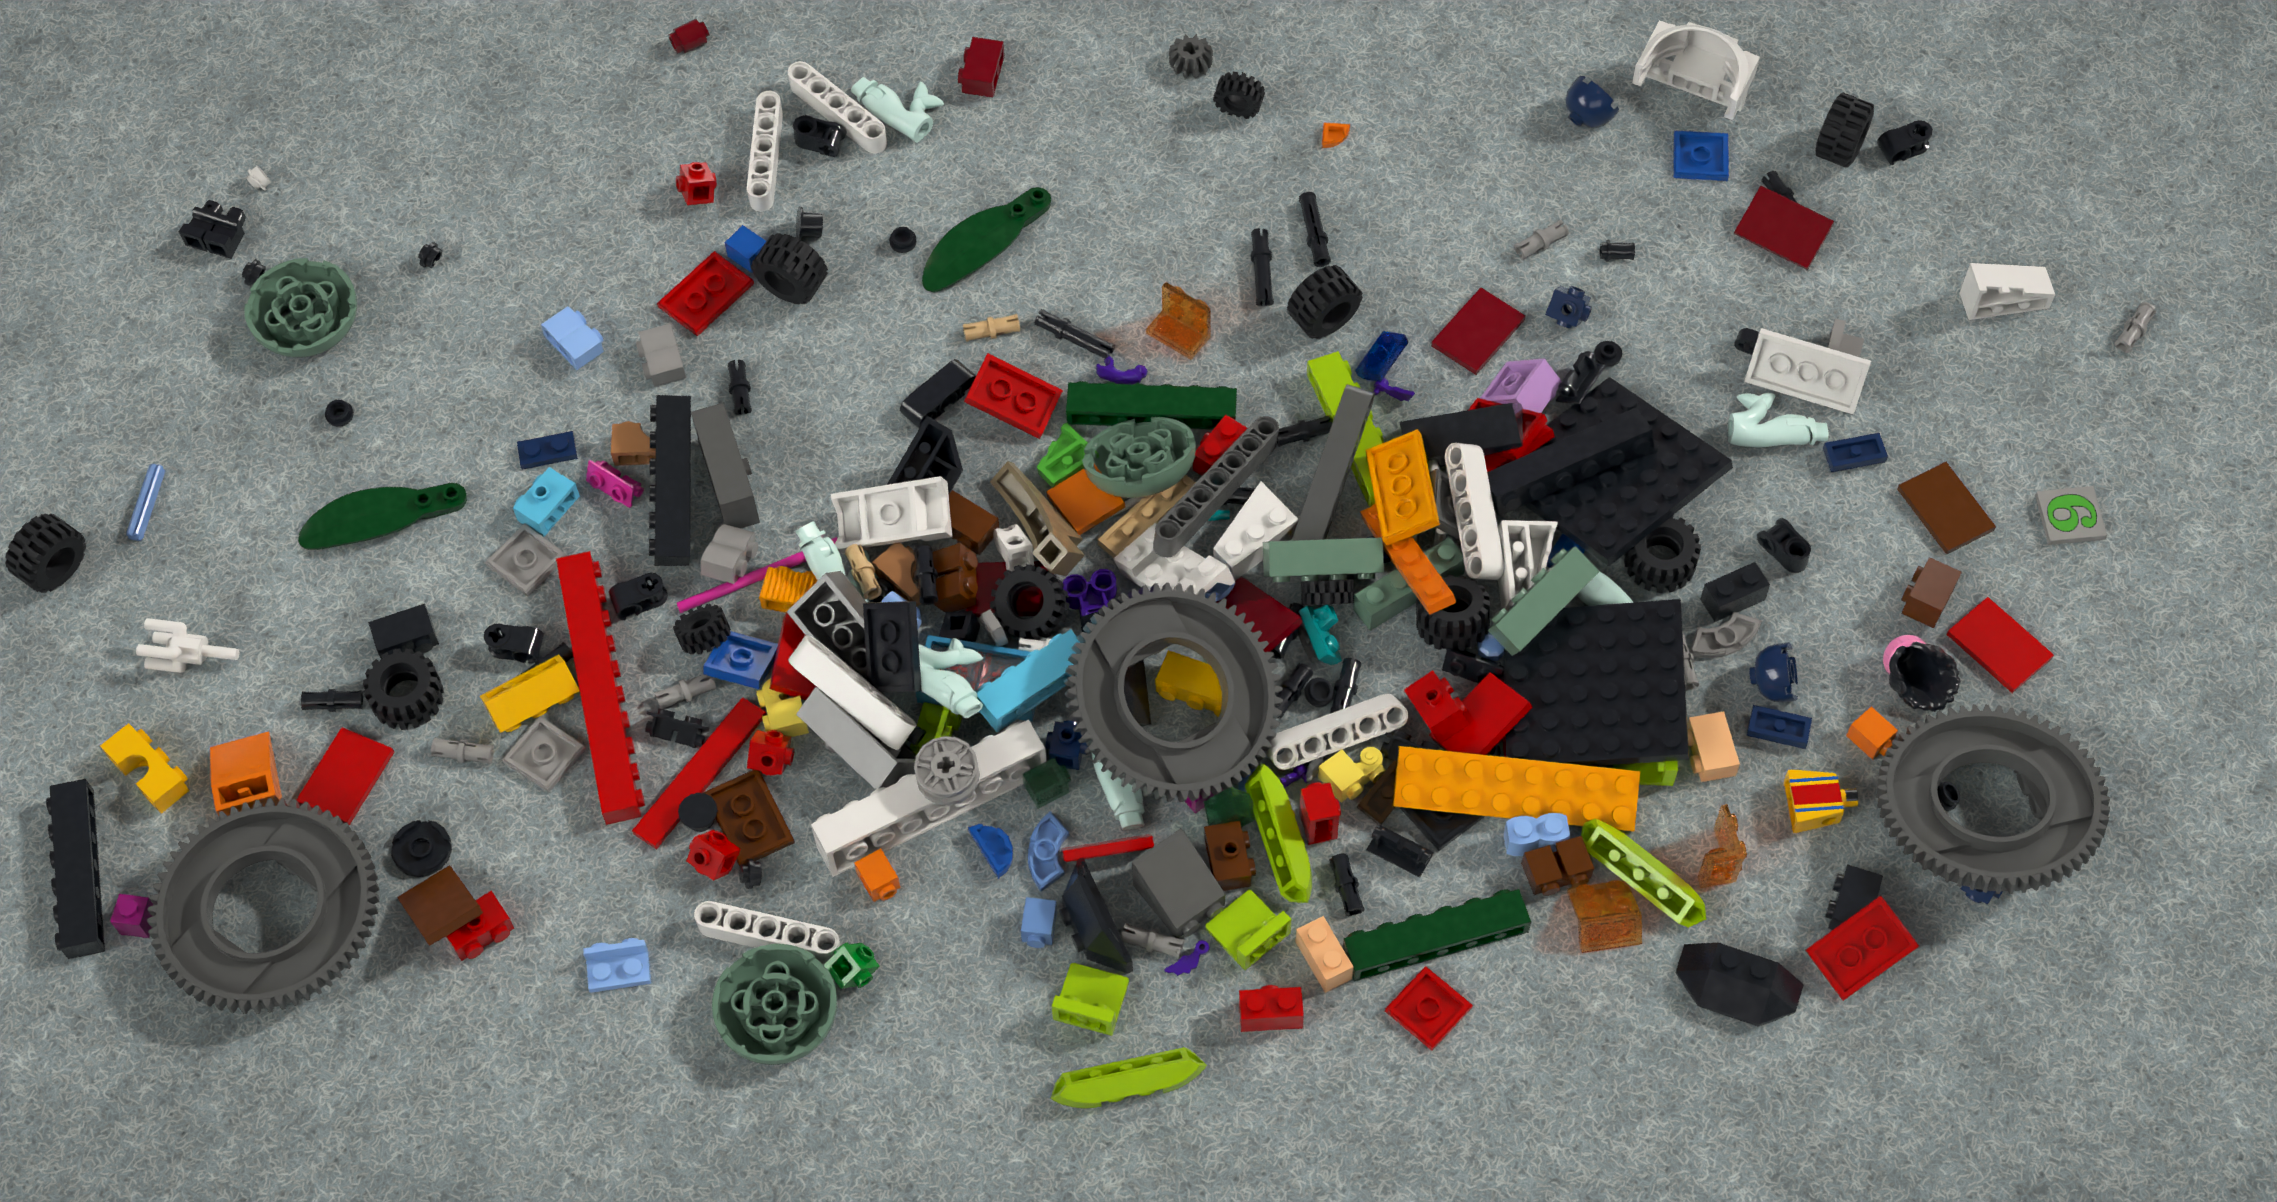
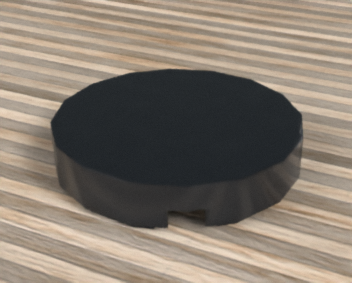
(427, 855)

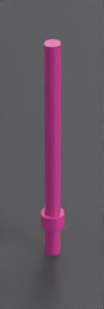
(741, 582)

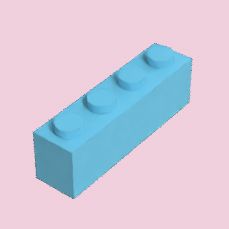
(1027, 683)

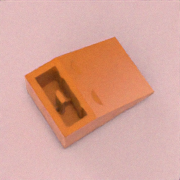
(244, 773)

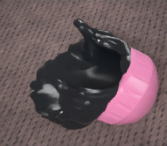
(1921, 673)

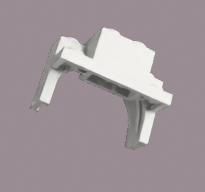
(1701, 64)

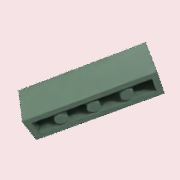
(1323, 557)
(1392, 593)
(1543, 600)

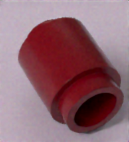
(689, 36)

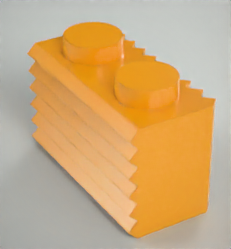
(784, 588)

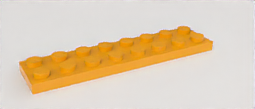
(1514, 787)

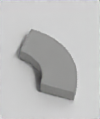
(993, 629)
(1726, 638)

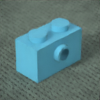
(546, 501)

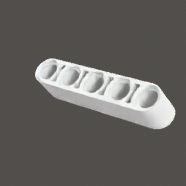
(837, 107)
(764, 151)
(1474, 511)
(852, 692)
(1349, 734)
(757, 923)

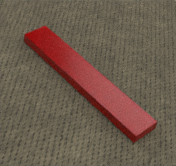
(699, 771)

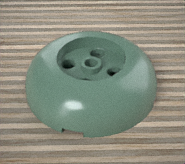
(291, 287)
(1140, 457)
(779, 971)

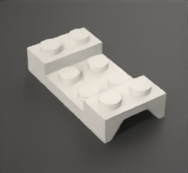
(893, 513)
(1145, 567)

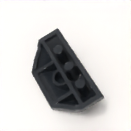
(930, 455)
(1092, 922)
(1738, 983)

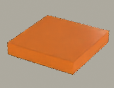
(1082, 502)

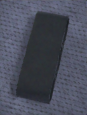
(937, 393)

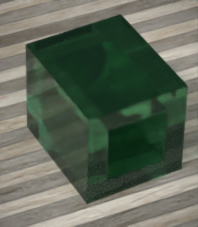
(1046, 782)
(1229, 807)

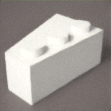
(2005, 290)
(1259, 521)
(1524, 552)

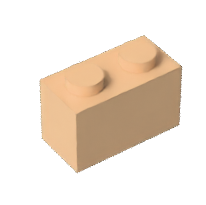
(1712, 747)
(1324, 954)

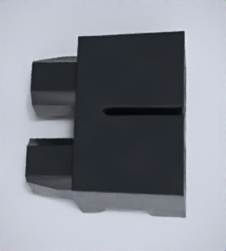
(214, 231)

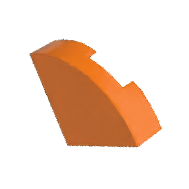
(1334, 133)

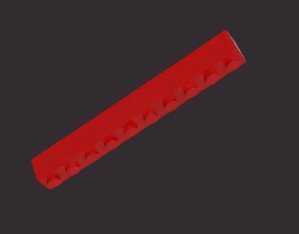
(599, 689)

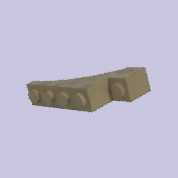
(1049, 532)

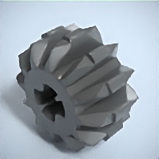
(1190, 56)

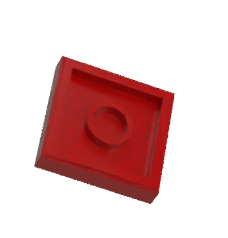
(1428, 1008)

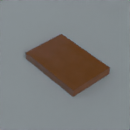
(1946, 508)
(750, 816)
(440, 905)

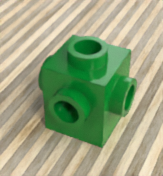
(852, 965)

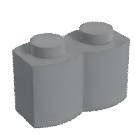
(662, 355)
(728, 554)

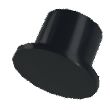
(808, 224)
(698, 811)

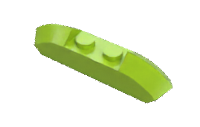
(1280, 835)
(1643, 873)
(1126, 1078)

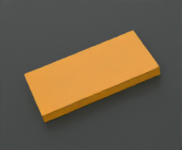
(1402, 487)

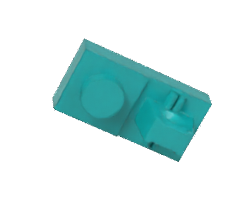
(1317, 625)

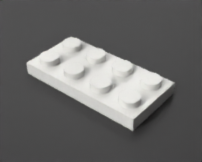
(1807, 371)

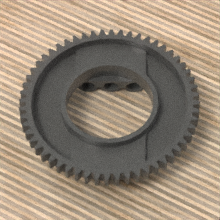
(1143, 627)
(2050, 770)
(304, 843)

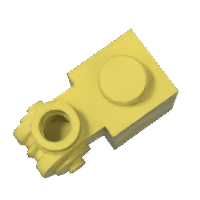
(781, 712)
(1350, 777)

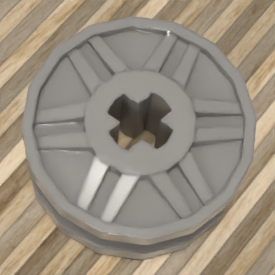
(946, 754)

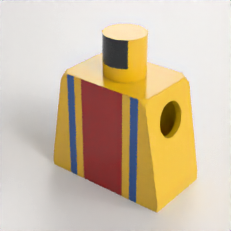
(1816, 799)

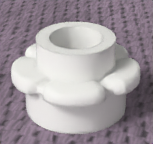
(258, 178)

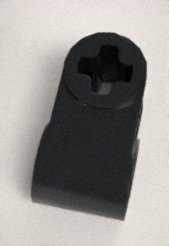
(818, 135)
(1903, 143)
(1782, 542)
(635, 595)
(515, 642)

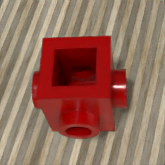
(696, 183)
(770, 752)
(712, 854)

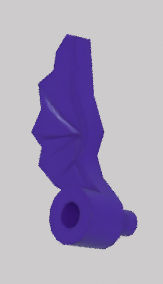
(1395, 392)
(1299, 772)
(1189, 962)

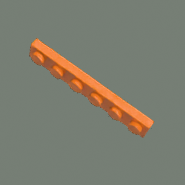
(1413, 567)

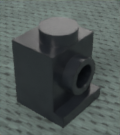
(960, 625)

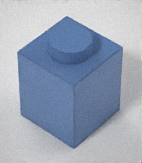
(1038, 922)

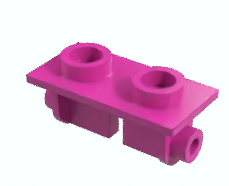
(607, 479)

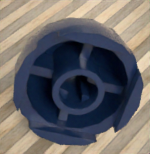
(1589, 104)
(1775, 672)

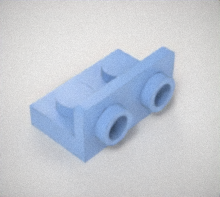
(617, 965)

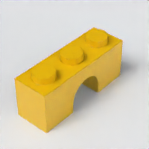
(131, 750)

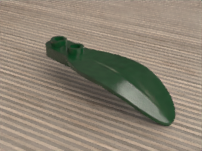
(981, 239)
(377, 513)

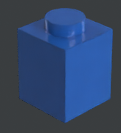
(744, 247)

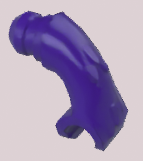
(1117, 376)

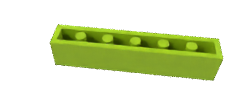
(1329, 378)

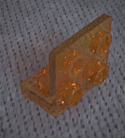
(1182, 323)
(1723, 863)
(1606, 916)

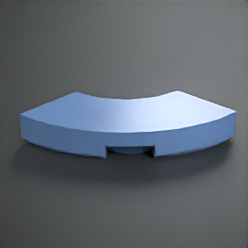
(1044, 851)

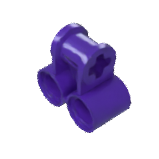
(1091, 596)

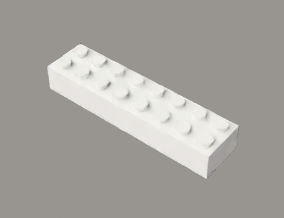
(903, 812)

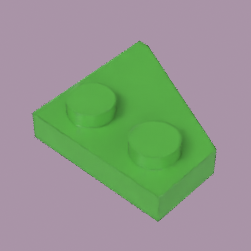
(1063, 457)

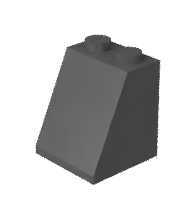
(1178, 884)

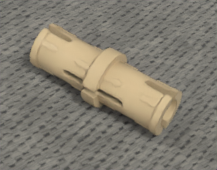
(991, 327)
(863, 571)

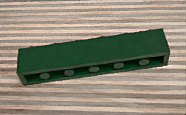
(1115, 403)
(1437, 934)

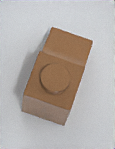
(630, 445)
(898, 567)

